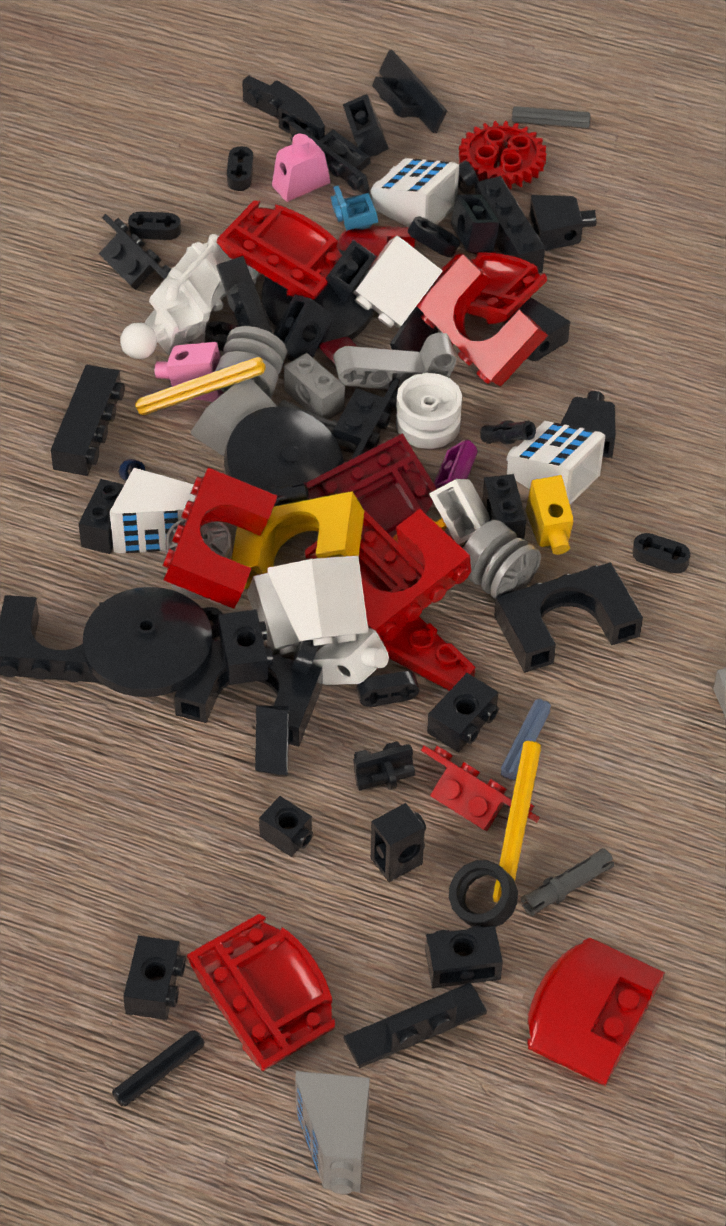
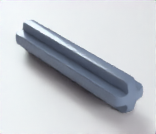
(528, 732)

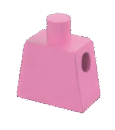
(299, 168)
(189, 363)

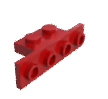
(467, 794)

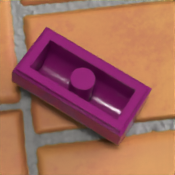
(456, 463)

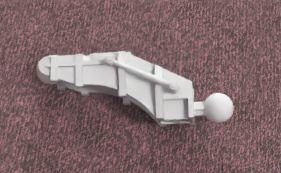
(181, 303)

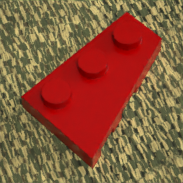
(427, 654)

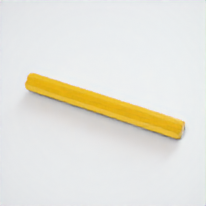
(200, 386)
(518, 812)

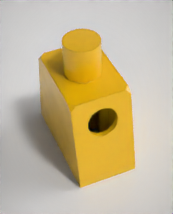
(550, 513)

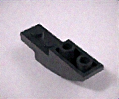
(283, 104)

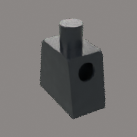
(559, 220)
(551, 322)
(595, 415)

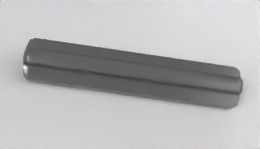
(551, 117)

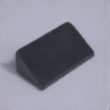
(350, 270)
(412, 333)
(272, 739)

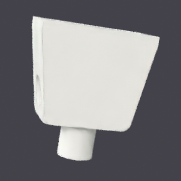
(460, 508)
(351, 660)

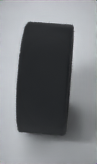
(466, 876)

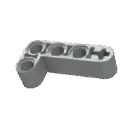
(380, 366)

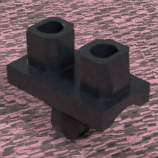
(384, 766)

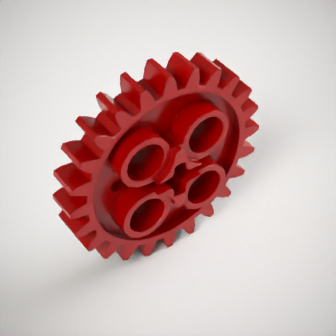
(518, 162)

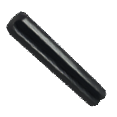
(158, 1068)

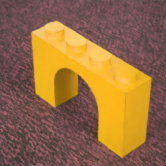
(334, 516)

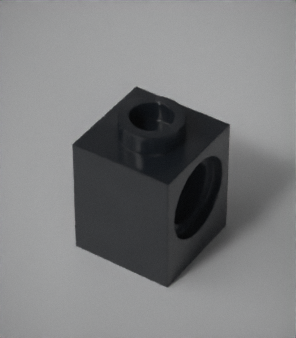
(282, 815)

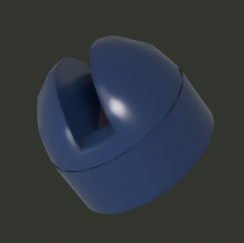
(129, 464)

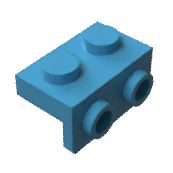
(354, 211)

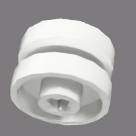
(429, 410)

